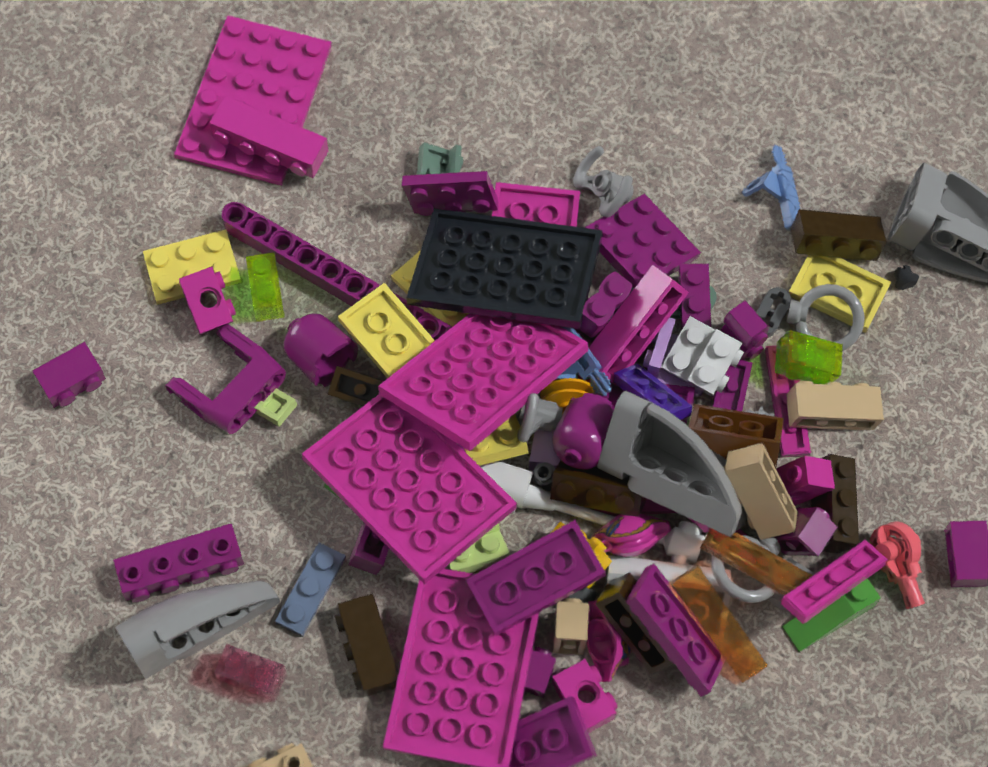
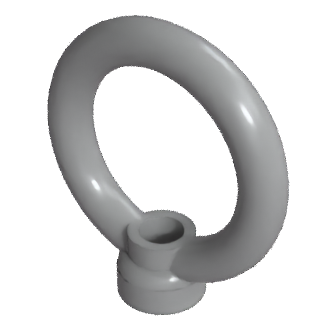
(799, 309)
(735, 591)

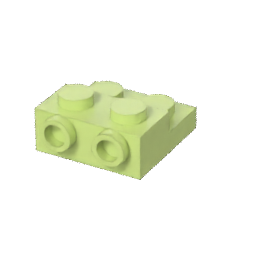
(483, 553)

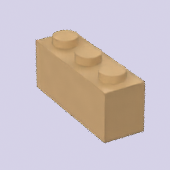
(834, 406)
(761, 491)

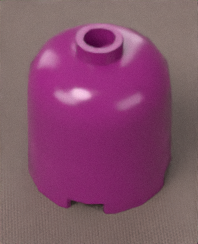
(318, 347)
(582, 431)

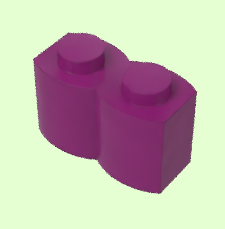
(604, 303)
(748, 328)

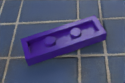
(645, 385)

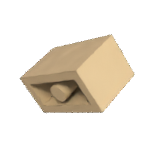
(570, 627)

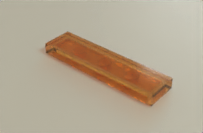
(754, 561)
(719, 623)

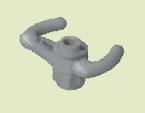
(608, 186)
(537, 415)

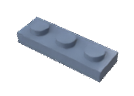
(310, 589)

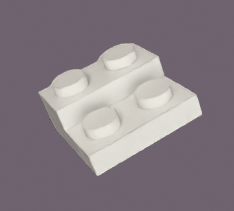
(703, 356)

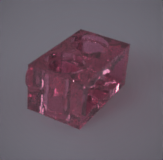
(250, 672)

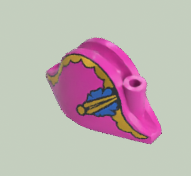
(631, 534)
(605, 644)

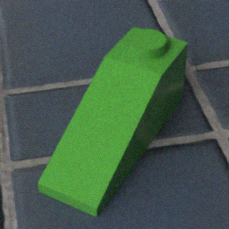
(839, 613)

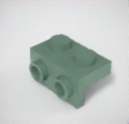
(439, 160)

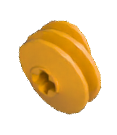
(564, 389)

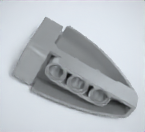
(944, 223)
(668, 464)
(154, 629)

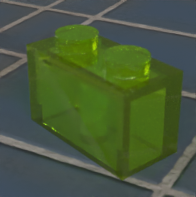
(265, 287)
(808, 358)

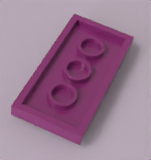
(535, 577)
(676, 629)

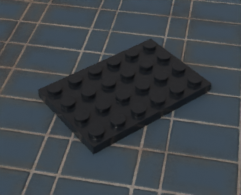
(505, 268)

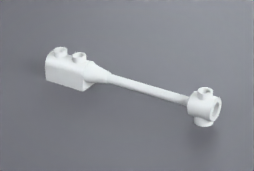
(680, 543)

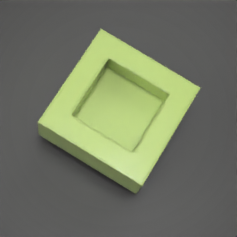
(276, 407)

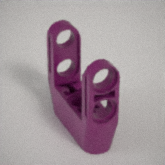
(237, 400)

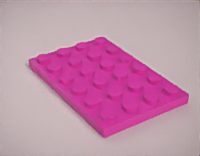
(264, 70)
(481, 374)
(409, 485)
(458, 680)

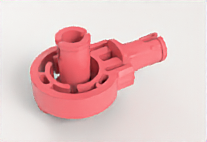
(902, 559)

